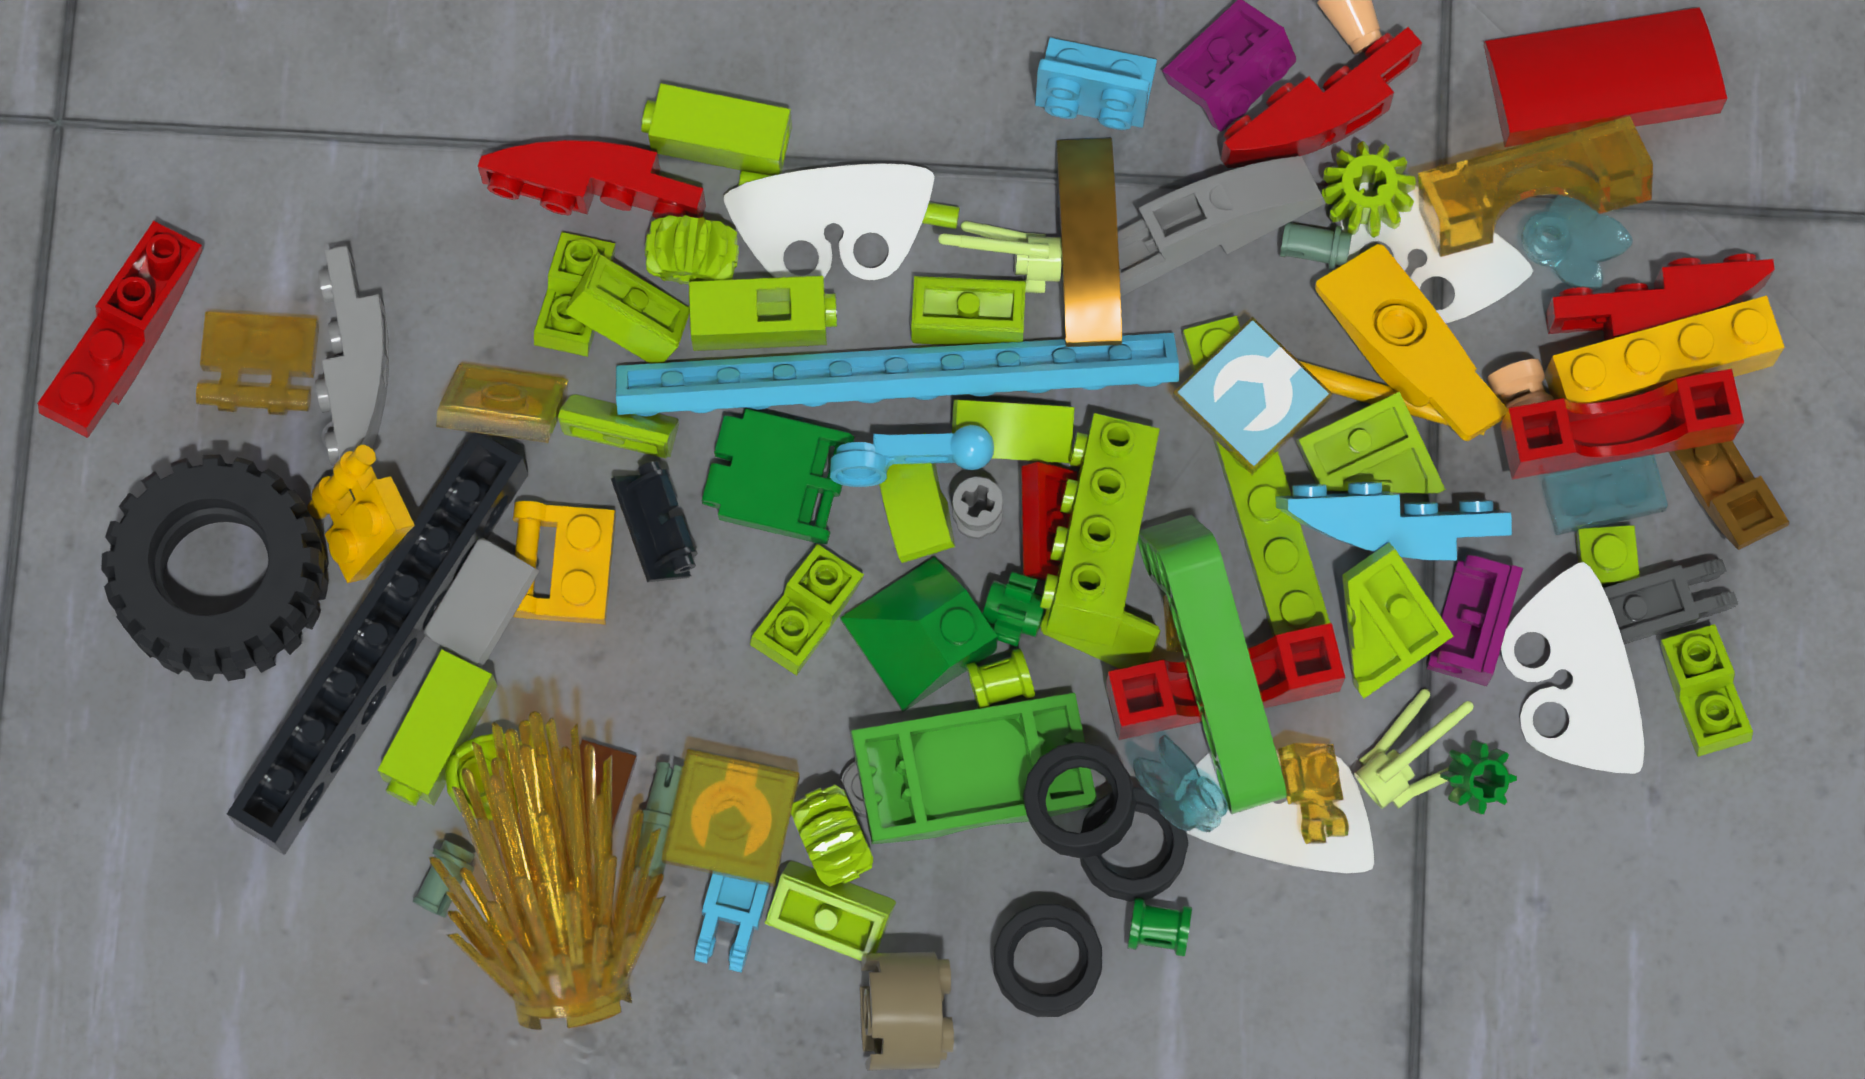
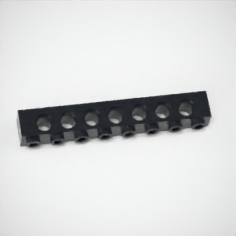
(377, 644)

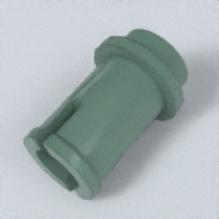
(1316, 244)
(432, 892)

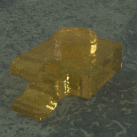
(1314, 784)

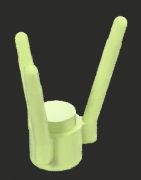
(1035, 254)
(1387, 776)

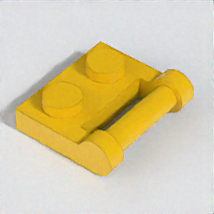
(579, 563)

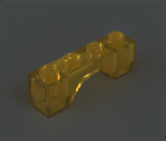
(1594, 164)

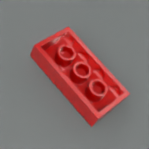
(1604, 71)

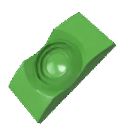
(966, 768)

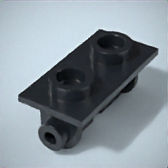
(659, 540)

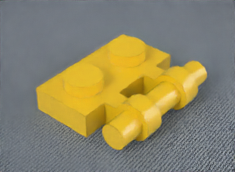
(365, 527)

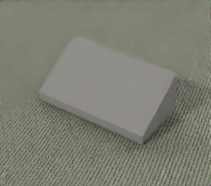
(480, 602)

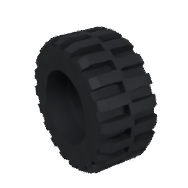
(179, 506)

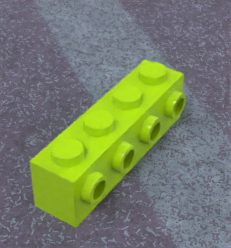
(1101, 531)

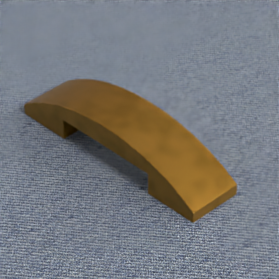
(1089, 242)
(1730, 492)

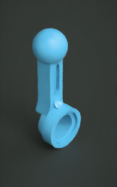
(867, 463)

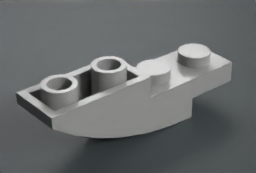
(1214, 212)
(357, 381)

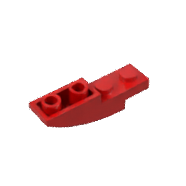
(1308, 119)
(571, 172)
(1679, 292)
(124, 332)

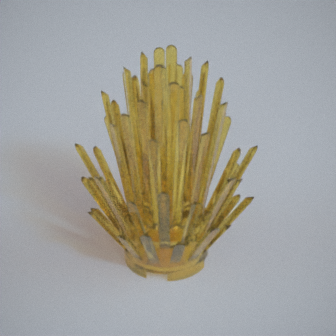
(552, 925)

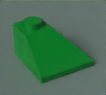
(921, 633)

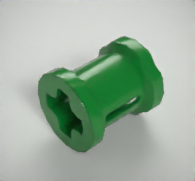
(1159, 927)

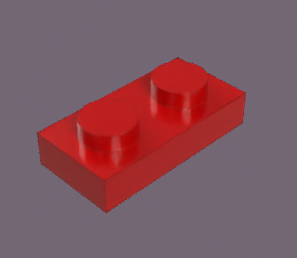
(1041, 514)

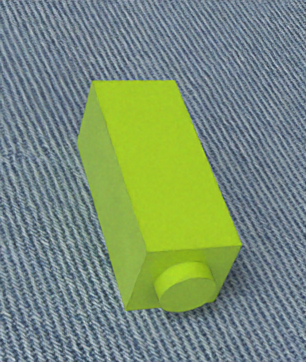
(718, 130)
(760, 313)
(434, 727)

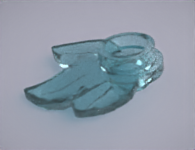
(1582, 241)
(1183, 794)

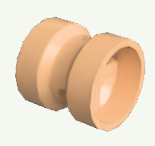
(1519, 383)

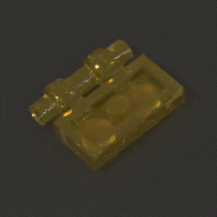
(257, 346)

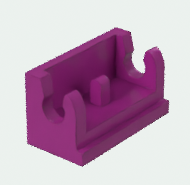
(1477, 617)

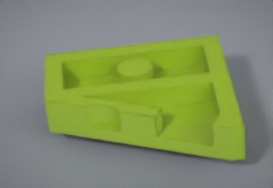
(1372, 447)
(1387, 620)

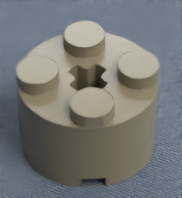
(904, 1011)

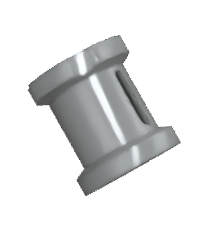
(967, 495)

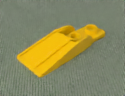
(1409, 341)

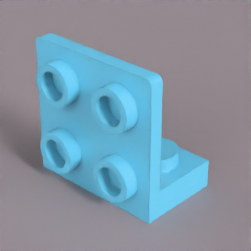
(1094, 84)

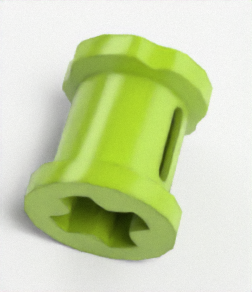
(1000, 680)

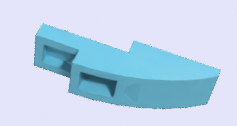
(1373, 518)

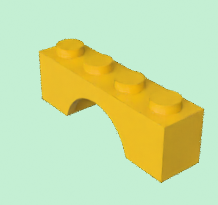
(1731, 337)

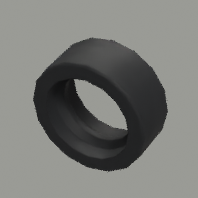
(1070, 757)
(1140, 887)
(1063, 919)

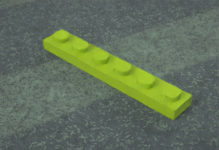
(1270, 536)

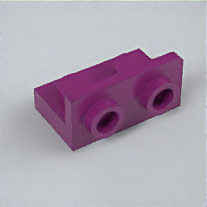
(1232, 63)

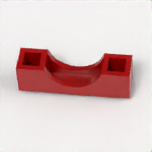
(1667, 419)
(1285, 667)

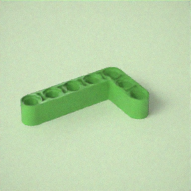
(1191, 571)

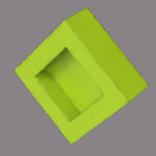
(1609, 553)

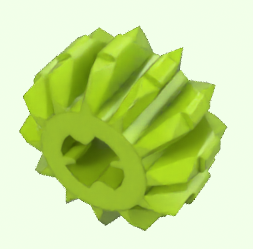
(1375, 169)
(691, 249)
(832, 835)

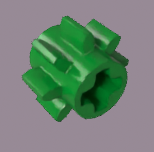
(1014, 608)
(1480, 790)

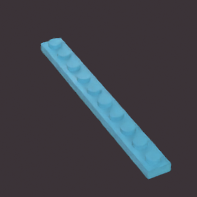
(893, 374)

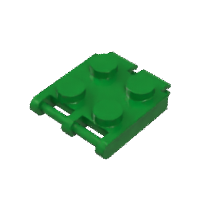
(774, 475)

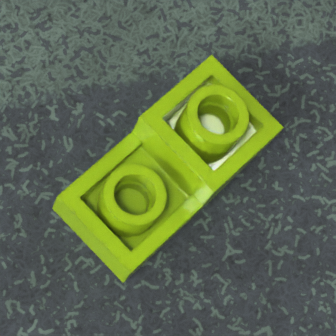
(554, 326)
(1020, 430)
(916, 510)
(806, 609)
(1706, 690)

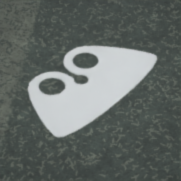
(857, 197)
(1476, 274)
(1587, 642)
(1276, 835)

